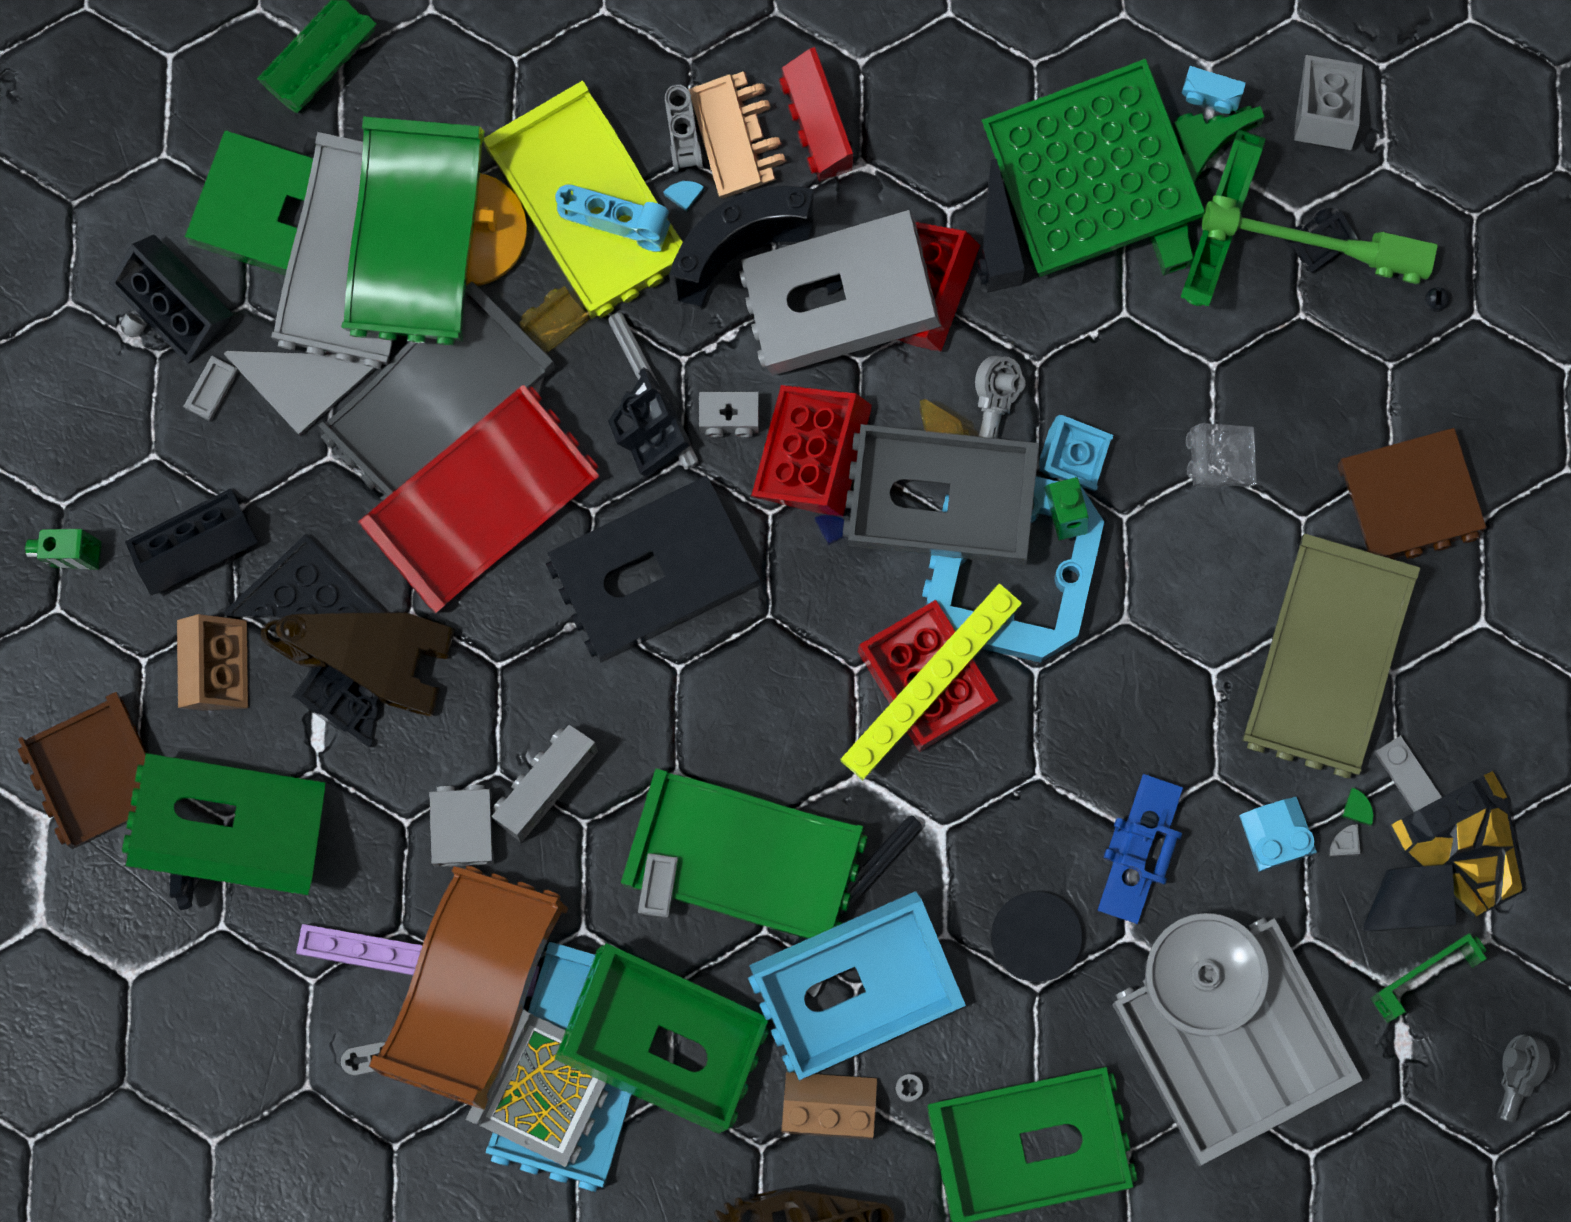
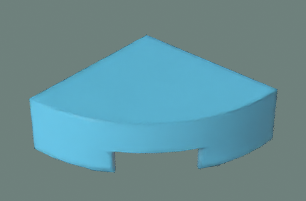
(684, 193)

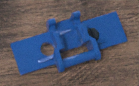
(1130, 845)

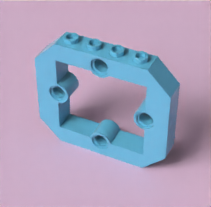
(1016, 637)

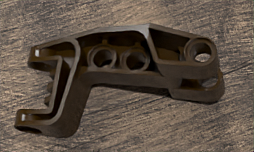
(370, 649)

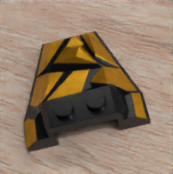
(1475, 836)

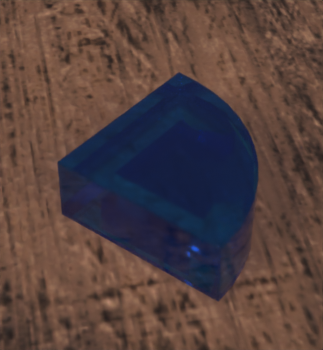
(830, 527)

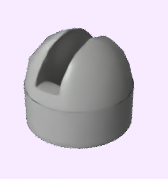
(133, 324)

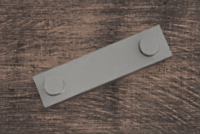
(1407, 774)

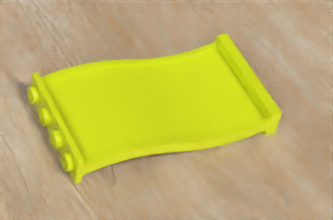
(575, 145)

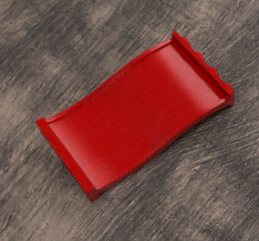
(479, 497)

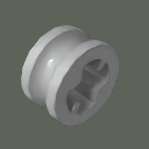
(918, 1088)

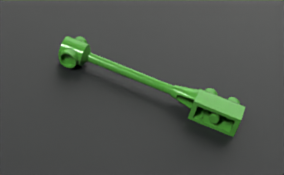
(1385, 253)

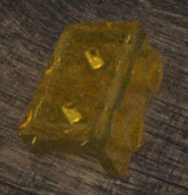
(553, 319)

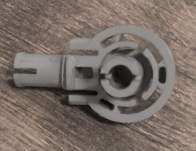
(997, 391)

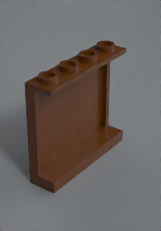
(1413, 496)
(87, 770)

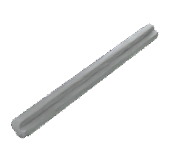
(638, 361)

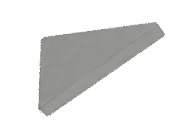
(299, 384)

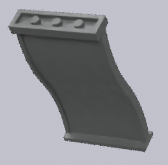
(434, 395)

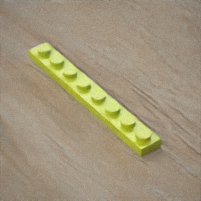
(930, 682)

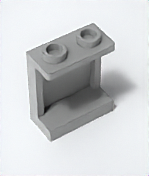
(461, 826)

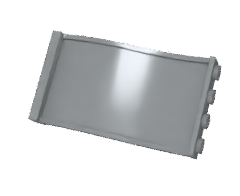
(317, 269)

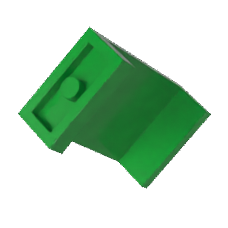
(1386, 1001)

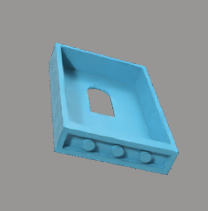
(900, 971)

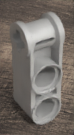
(685, 147)

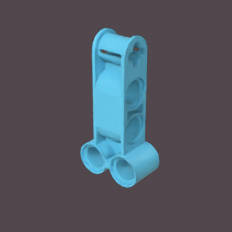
(647, 224)

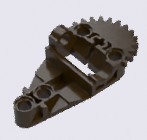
(804, 1207)

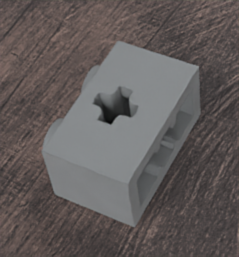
(713, 411)

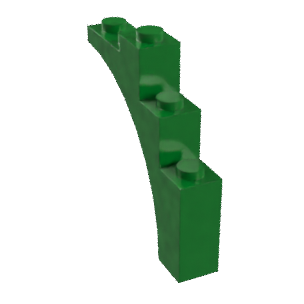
(1198, 145)
(1211, 252)

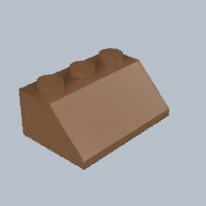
(212, 663)
(829, 1106)

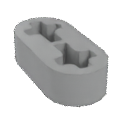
(361, 1052)

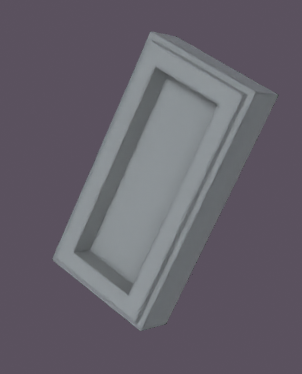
(211, 388)
(658, 886)

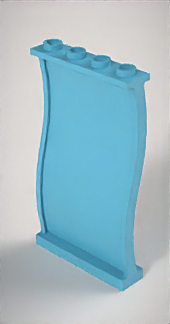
(554, 1001)

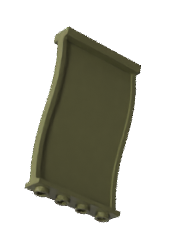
(1330, 656)

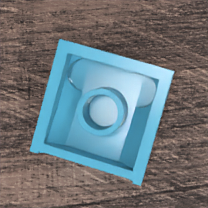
(1212, 90)
(1074, 451)
(1278, 834)

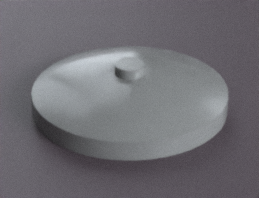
(1206, 975)

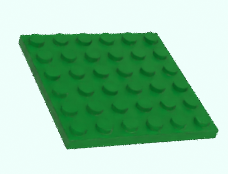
(1093, 168)

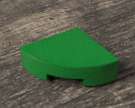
(1358, 808)

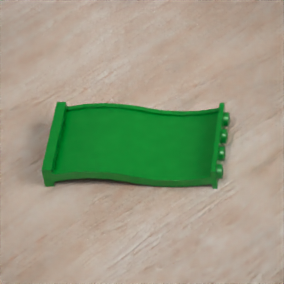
(413, 230)
(747, 855)

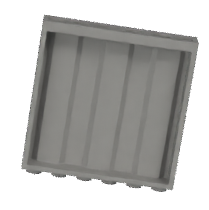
(1253, 1077)

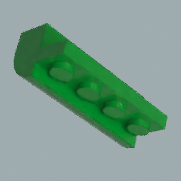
(316, 54)

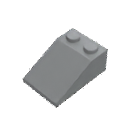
(1329, 102)

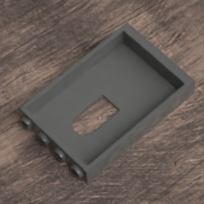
(987, 495)

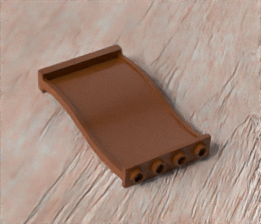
(469, 986)

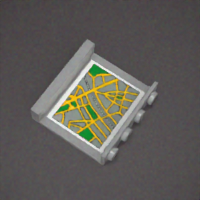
(539, 1098)

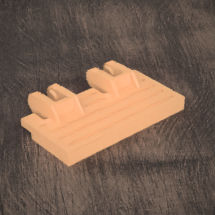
(729, 132)

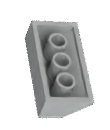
(544, 783)

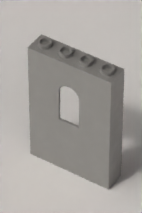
(882, 284)

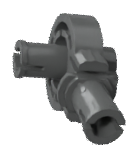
(1523, 1072)

